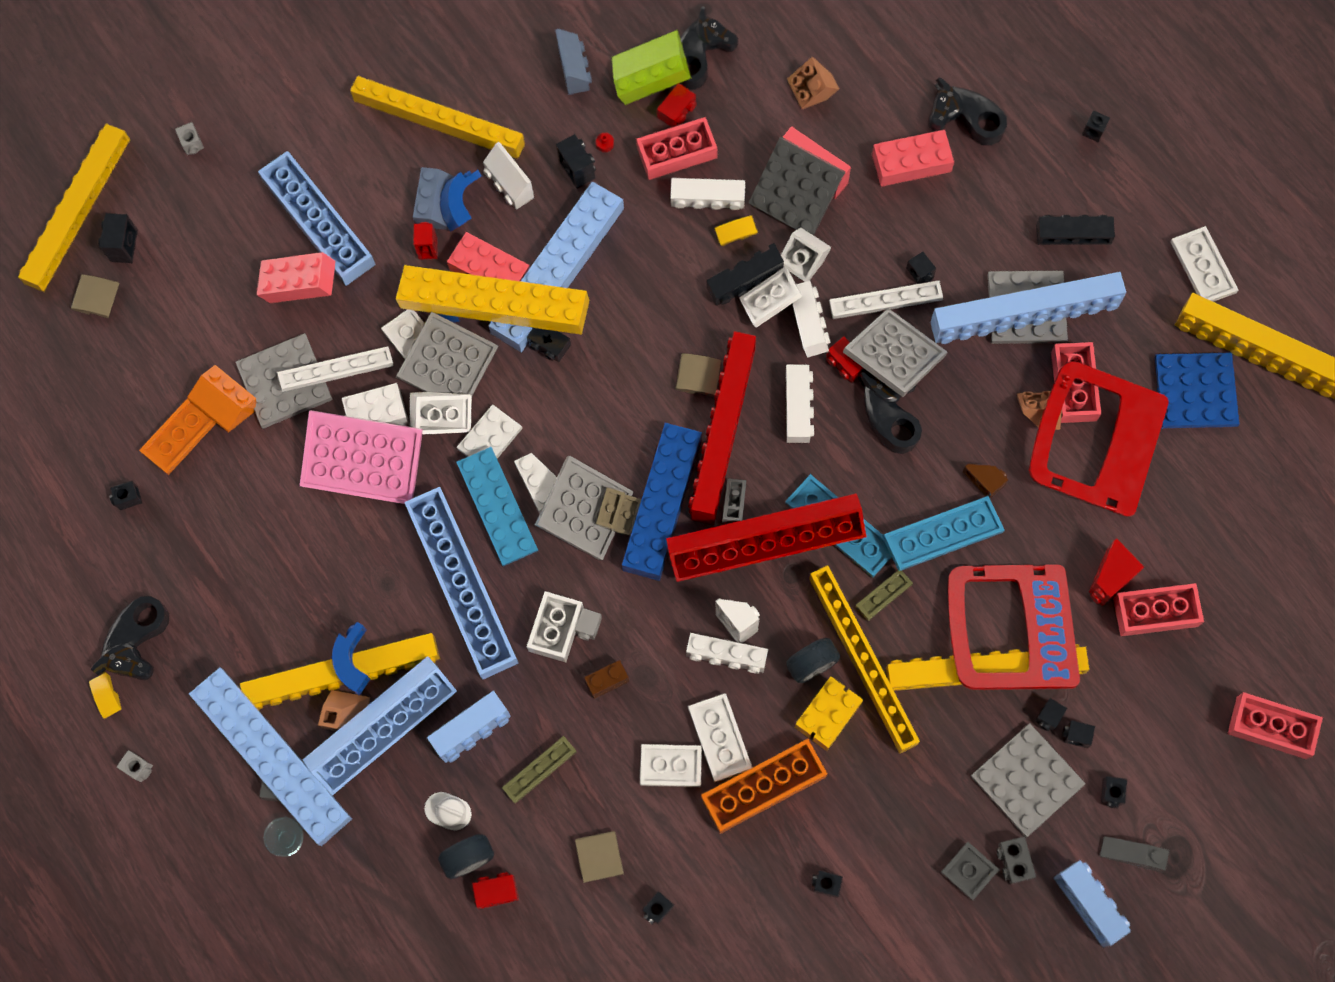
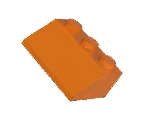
(222, 398)

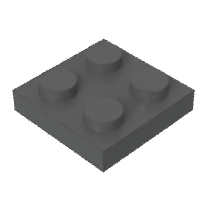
(969, 871)

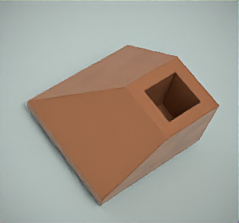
(812, 84)
(1034, 405)
(340, 709)

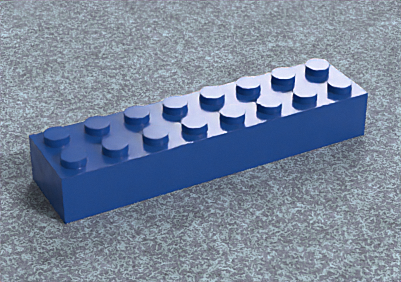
(662, 501)

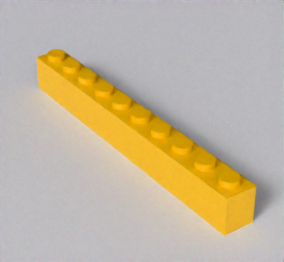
(436, 116)
(74, 208)
(864, 659)
(942, 672)
(322, 676)

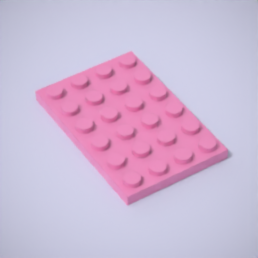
(360, 457)

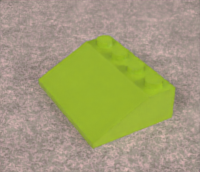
(650, 68)

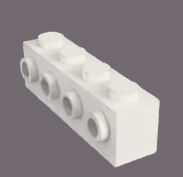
(707, 193)
(809, 321)
(798, 404)
(727, 653)

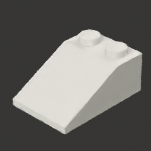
(440, 412)

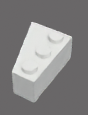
(536, 478)

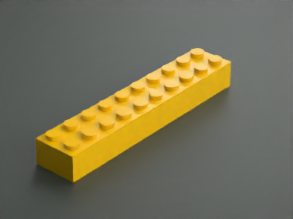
(493, 299)
(1259, 344)

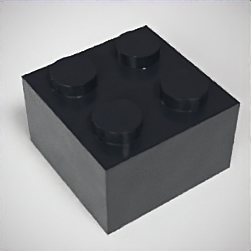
(576, 161)
(118, 238)

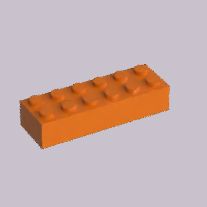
(764, 786)

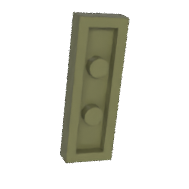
(884, 595)

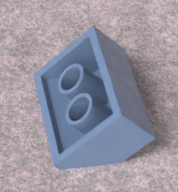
(573, 62)
(428, 197)

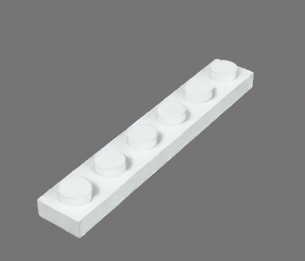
(886, 299)
(335, 369)

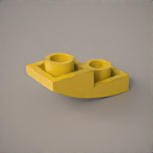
(736, 230)
(104, 695)

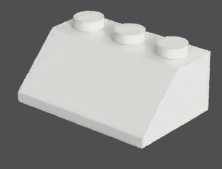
(508, 177)
(738, 618)

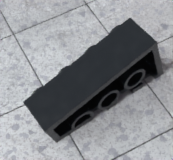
(744, 275)

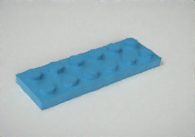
(497, 506)
(943, 533)
(868, 552)

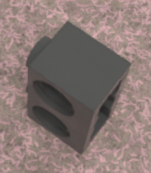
(1022, 860)

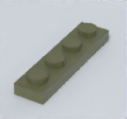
(539, 769)

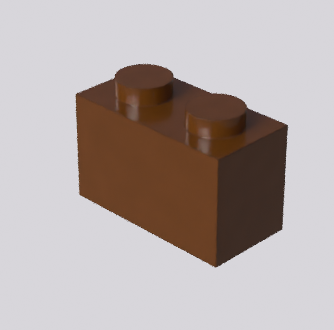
(607, 679)

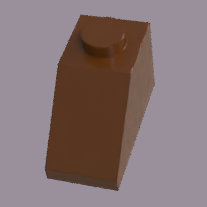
(986, 478)

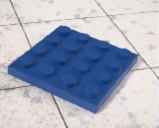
(1198, 390)

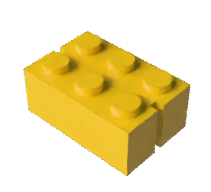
(828, 713)

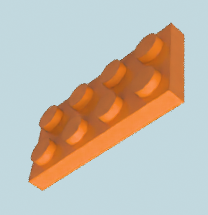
(177, 436)

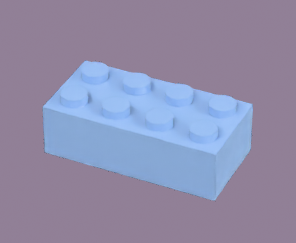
(469, 727)
(1092, 904)

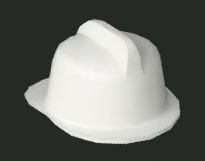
(447, 811)

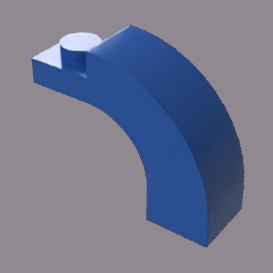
(451, 199)
(343, 661)

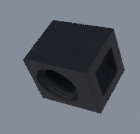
(1095, 126)
(921, 268)
(131, 500)
(1050, 715)
(1078, 734)
(1117, 783)
(836, 881)
(664, 902)

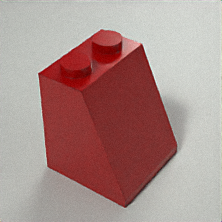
(1114, 572)

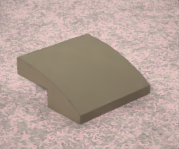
(95, 296)
(698, 374)
(618, 512)
(599, 856)

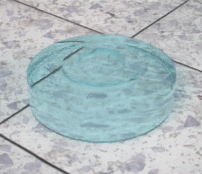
(283, 837)

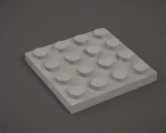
(1016, 281)
(895, 352)
(446, 358)
(262, 381)
(575, 506)
(1027, 780)

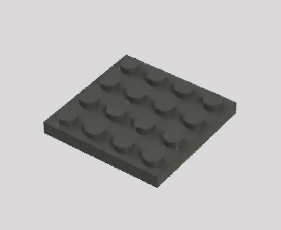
(796, 186)

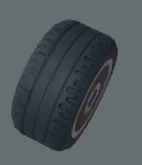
(813, 660)
(466, 856)

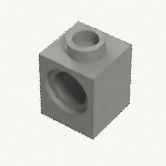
(186, 133)
(588, 624)
(129, 761)

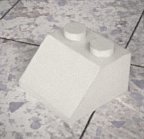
(804, 254)

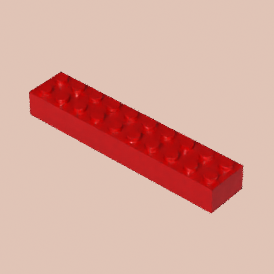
(722, 432)
(766, 537)

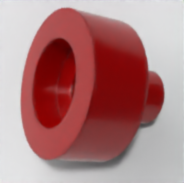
(604, 142)

